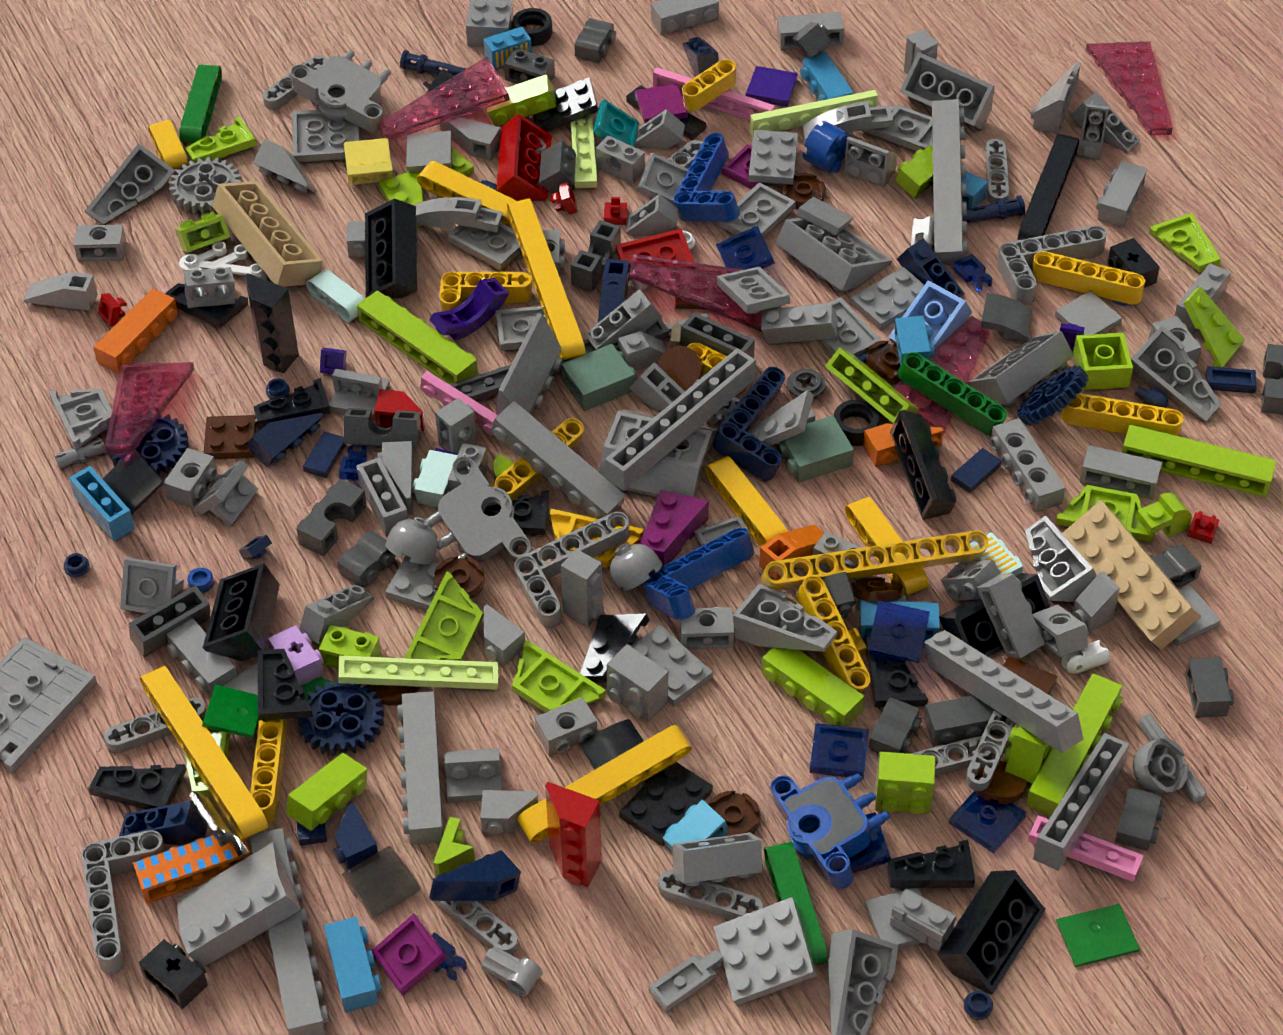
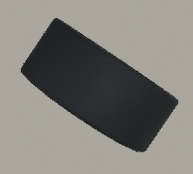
(534, 16)
(859, 409)

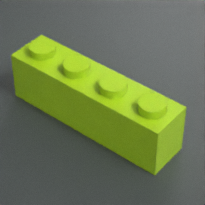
(869, 384)
(813, 685)

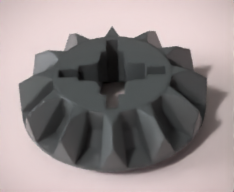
(802, 377)

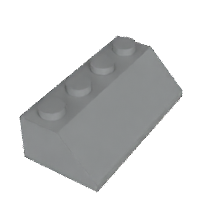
(934, 81)
(1023, 368)

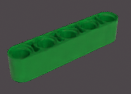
(200, 103)
(951, 392)
(790, 882)

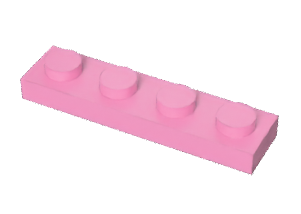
(445, 393)
(1098, 853)

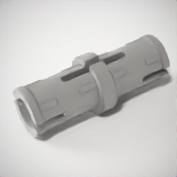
(81, 454)

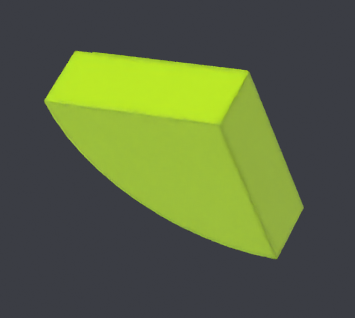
(500, 465)

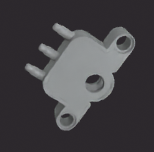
(343, 85)
(464, 517)

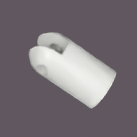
(923, 229)
(1086, 658)

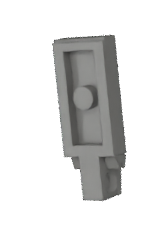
(685, 979)

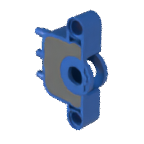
(835, 815)

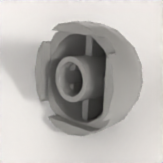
(414, 540)
(633, 565)
(1160, 766)

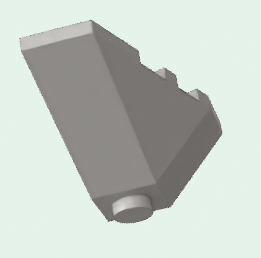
(1054, 103)
(132, 182)
(1167, 368)
(1057, 562)
(776, 622)
(857, 976)

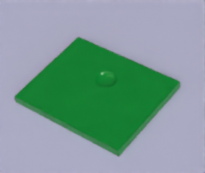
(232, 711)
(1097, 935)

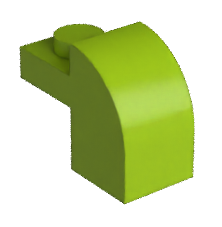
(1166, 515)

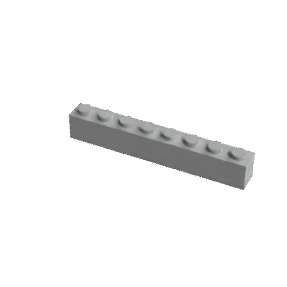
(948, 181)
(679, 419)
(1004, 691)
(291, 953)

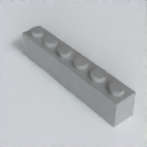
(557, 462)
(422, 768)
(1081, 802)

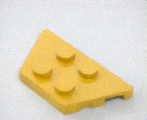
(566, 522)

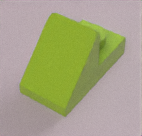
(452, 851)

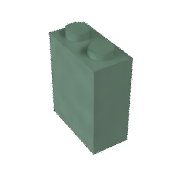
(598, 377)
(817, 450)

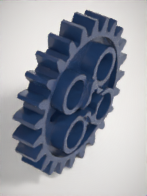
(1052, 395)
(162, 444)
(342, 717)

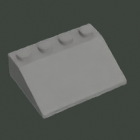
(838, 258)
(531, 369)
(236, 906)

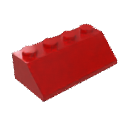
(519, 161)
(574, 833)

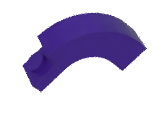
(472, 313)

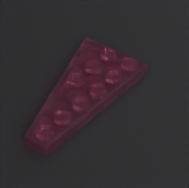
(1135, 77)
(459, 96)
(692, 283)
(958, 357)
(140, 399)

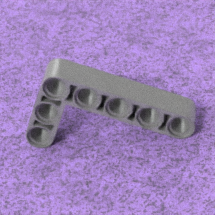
(1016, 257)
(559, 551)
(101, 895)

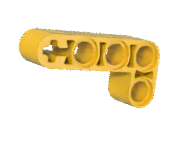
(458, 286)

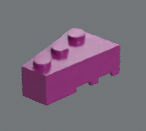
(673, 523)

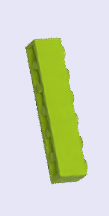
(416, 339)
(1202, 460)
(1060, 769)

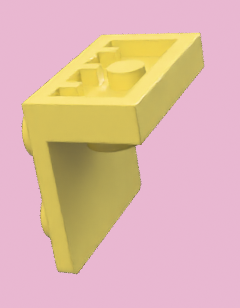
(368, 161)

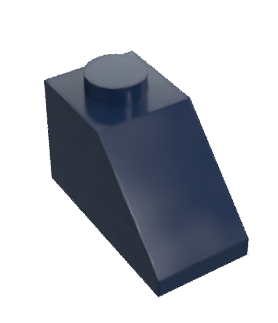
(353, 839)

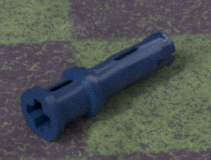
(424, 64)
(1000, 209)

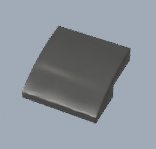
(1006, 315)

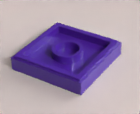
(772, 85)

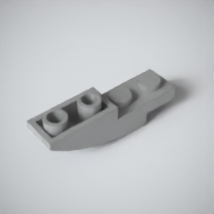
(853, 118)
(448, 211)

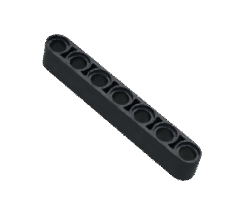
(1049, 187)

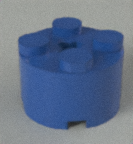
(826, 147)

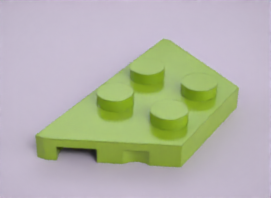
(1121, 503)
(446, 625)
(549, 682)

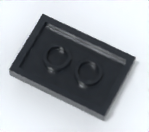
(571, 104)
(664, 801)

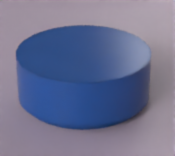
(201, 578)

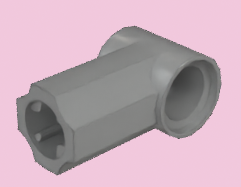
(516, 973)

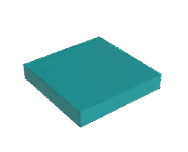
(615, 123)

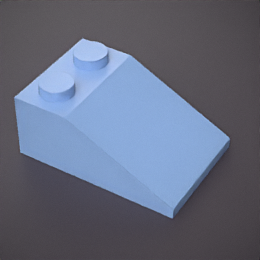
(941, 311)

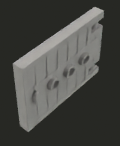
(35, 698)

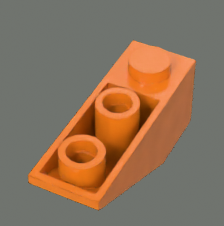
(881, 447)
(789, 545)

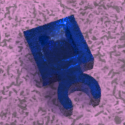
(973, 270)
(349, 463)
(452, 961)

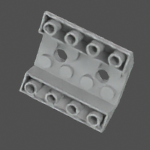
(676, 471)

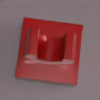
(565, 199)
(615, 212)
(110, 309)
(1203, 527)

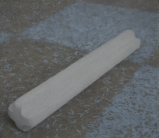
(1192, 784)

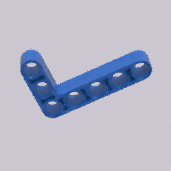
(694, 195)
(671, 584)

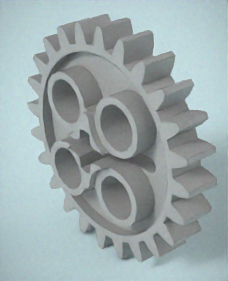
(197, 183)

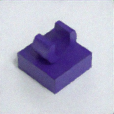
(1070, 331)
(331, 360)

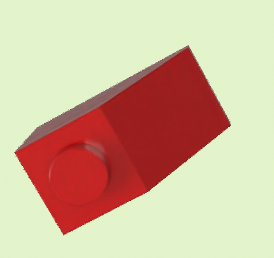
(389, 402)

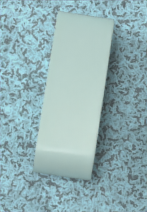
(335, 294)

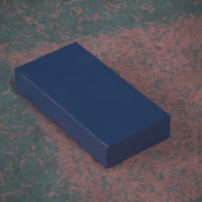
(1231, 379)
(324, 454)
(976, 470)

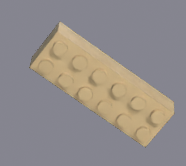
(267, 233)
(1144, 587)

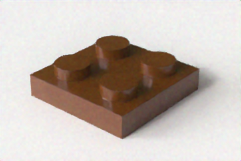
(228, 436)

